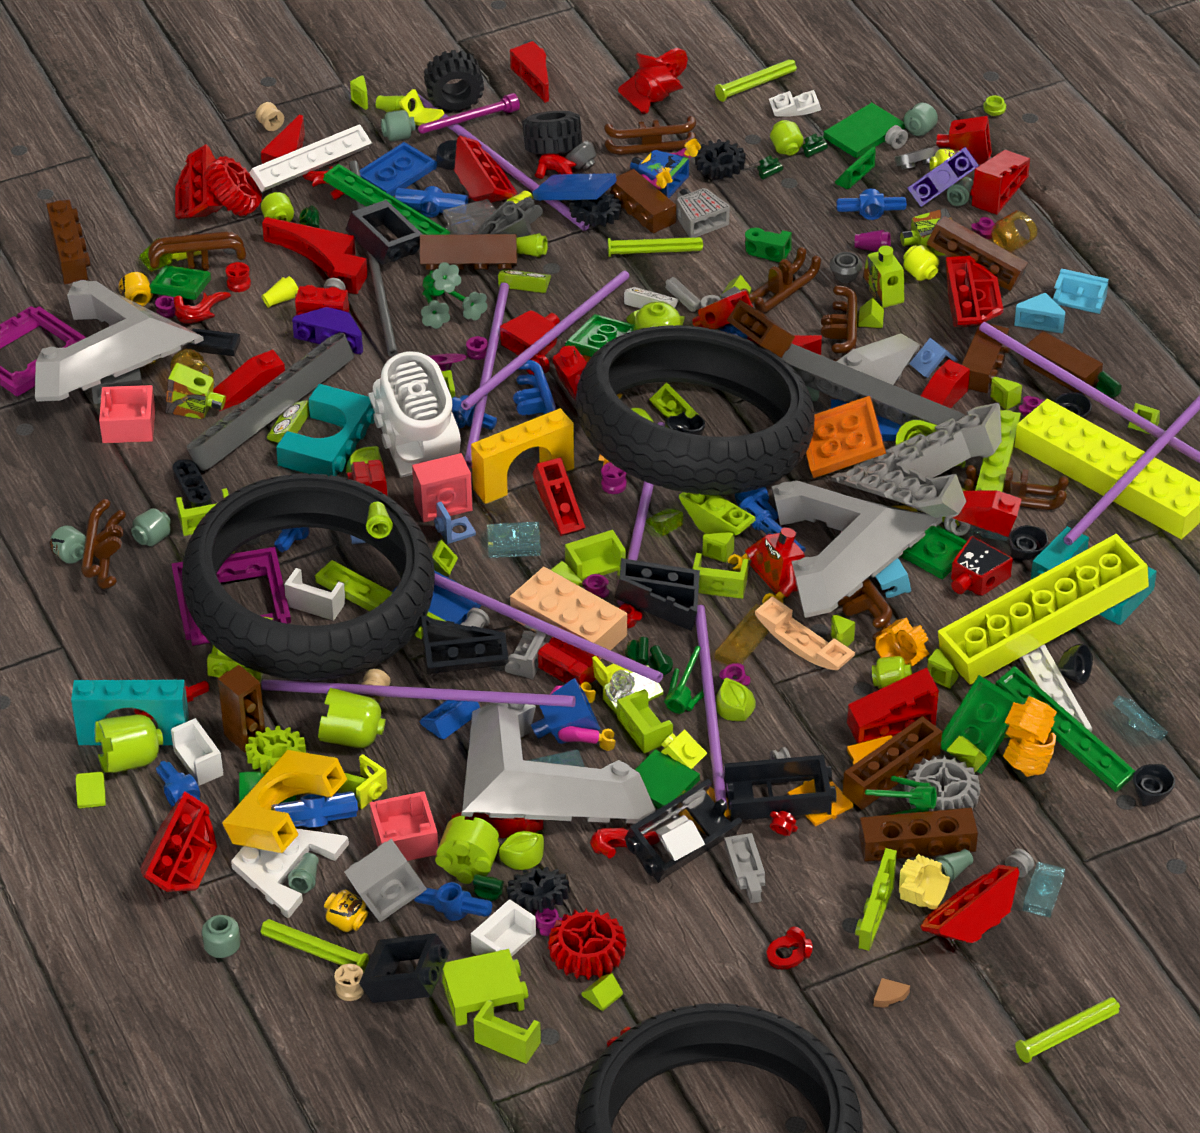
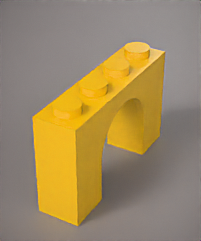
(494, 454)
(295, 773)

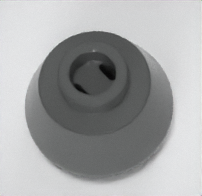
(583, 155)
(846, 266)

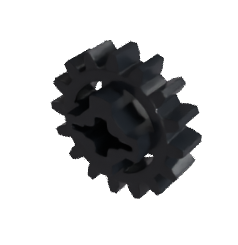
(720, 159)
(596, 211)
(538, 889)

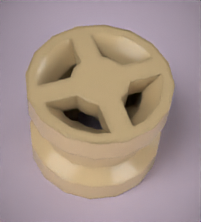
(269, 116)
(376, 677)
(348, 974)

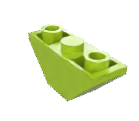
(715, 513)

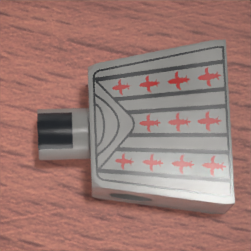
(701, 212)

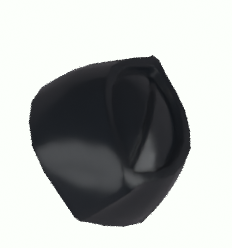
(446, 155)
(1076, 403)
(1027, 542)
(1077, 663)
(1153, 783)

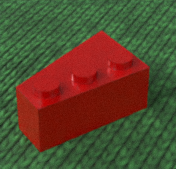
(998, 180)

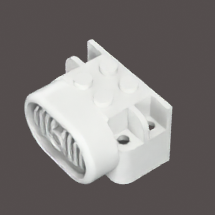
(414, 411)

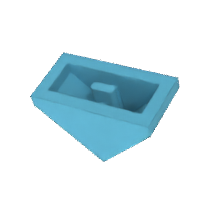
(1040, 314)

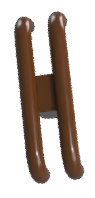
(650, 137)
(195, 243)
(781, 283)
(842, 325)
(1020, 489)
(102, 545)
(868, 599)

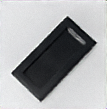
(216, 342)

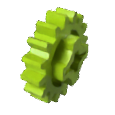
(271, 745)

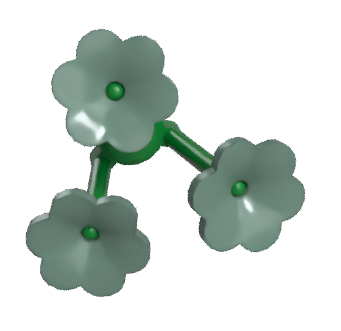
(444, 280)

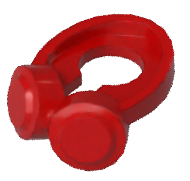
(793, 937)

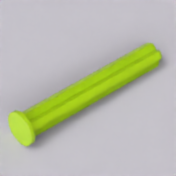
(754, 79)
(654, 245)
(313, 944)
(1066, 1029)

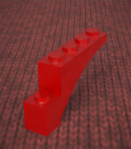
(328, 249)

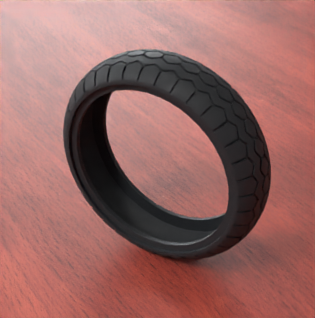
(684, 459)
(300, 650)
(718, 1034)

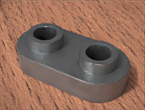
(908, 160)

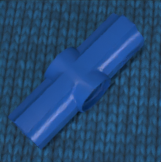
(430, 201)
(318, 810)

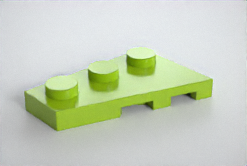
(878, 901)

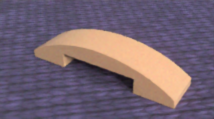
(800, 639)

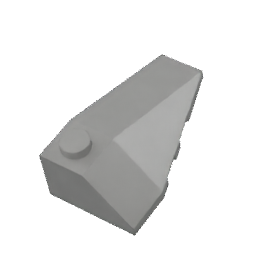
(883, 358)

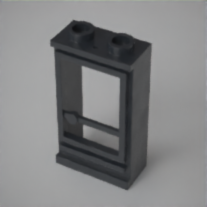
(742, 775)
(703, 810)

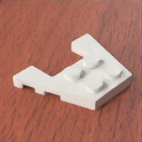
(270, 869)

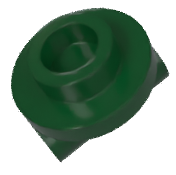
(814, 145)
(769, 167)
(309, 217)
(1108, 385)
(638, 650)
(659, 661)
(487, 887)

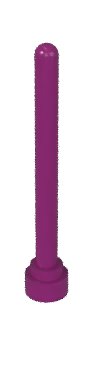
(508, 103)

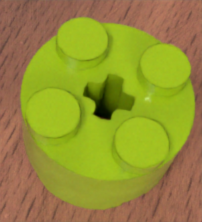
(467, 848)

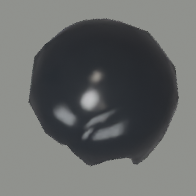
(685, 424)

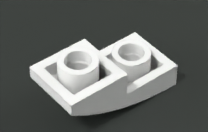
(787, 106)

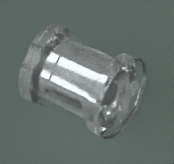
(613, 687)

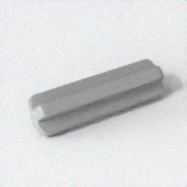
(683, 294)

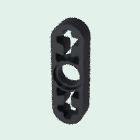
(193, 477)

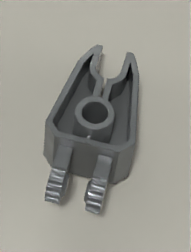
(512, 218)

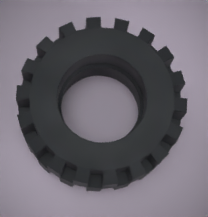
(450, 67)
(552, 132)

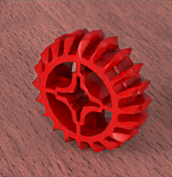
(233, 186)
(587, 943)

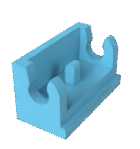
(1080, 291)
(895, 576)

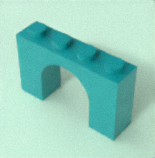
(328, 455)
(1059, 552)
(96, 698)

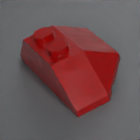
(481, 173)
(192, 193)
(971, 292)
(181, 847)
(975, 906)

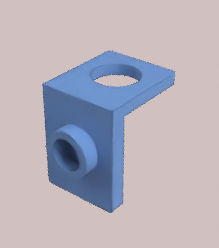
(930, 357)
(444, 525)

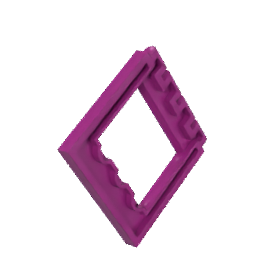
(15, 327)
(238, 567)

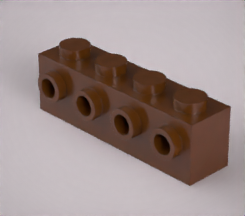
(957, 240)
(67, 241)
(469, 250)

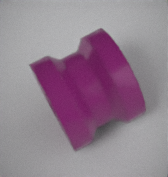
(613, 479)

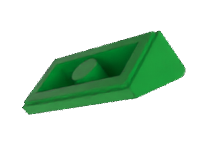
(857, 169)

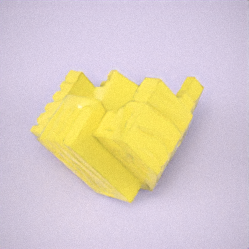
(923, 882)

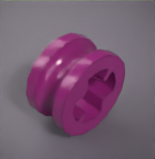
(165, 306)
(476, 347)

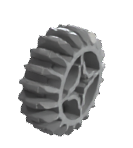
(958, 781)

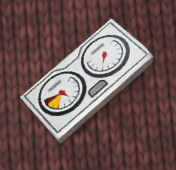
(639, 297)

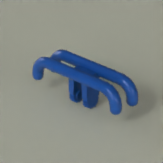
(535, 399)

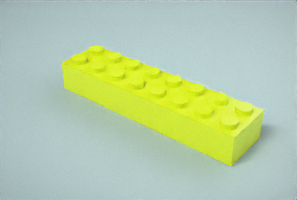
(1100, 459)
(1043, 608)

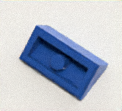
(449, 717)

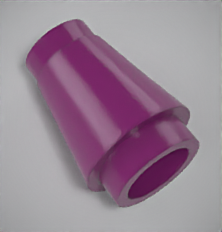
(872, 240)

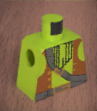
(922, 228)
(884, 277)
(191, 393)

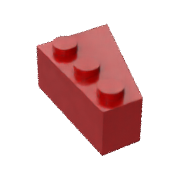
(894, 707)

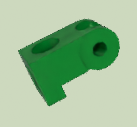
(768, 244)

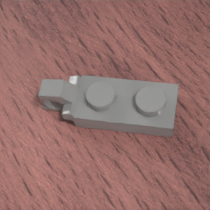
(746, 864)

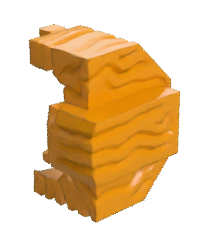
(902, 641)
(1030, 721)
(1030, 757)

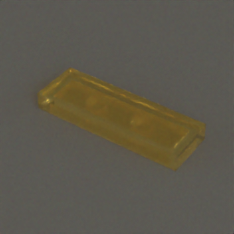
(742, 640)

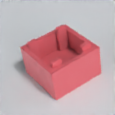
(127, 414)
(442, 481)
(407, 823)

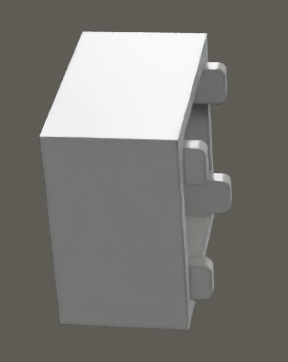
(385, 880)

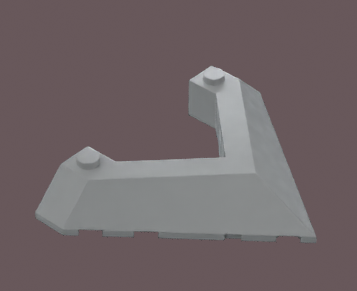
(130, 341)
(910, 467)
(868, 543)
(510, 787)

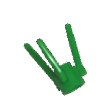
(680, 697)
(923, 796)

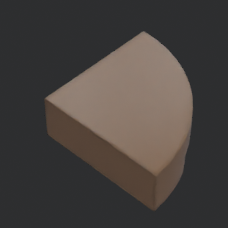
(890, 992)

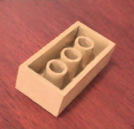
(570, 608)

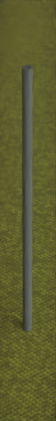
(379, 288)

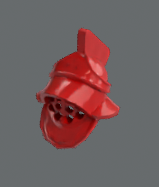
(654, 78)

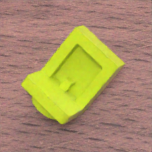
(683, 749)

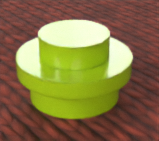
(994, 105)

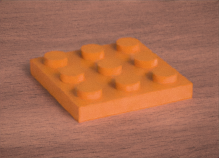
(844, 437)

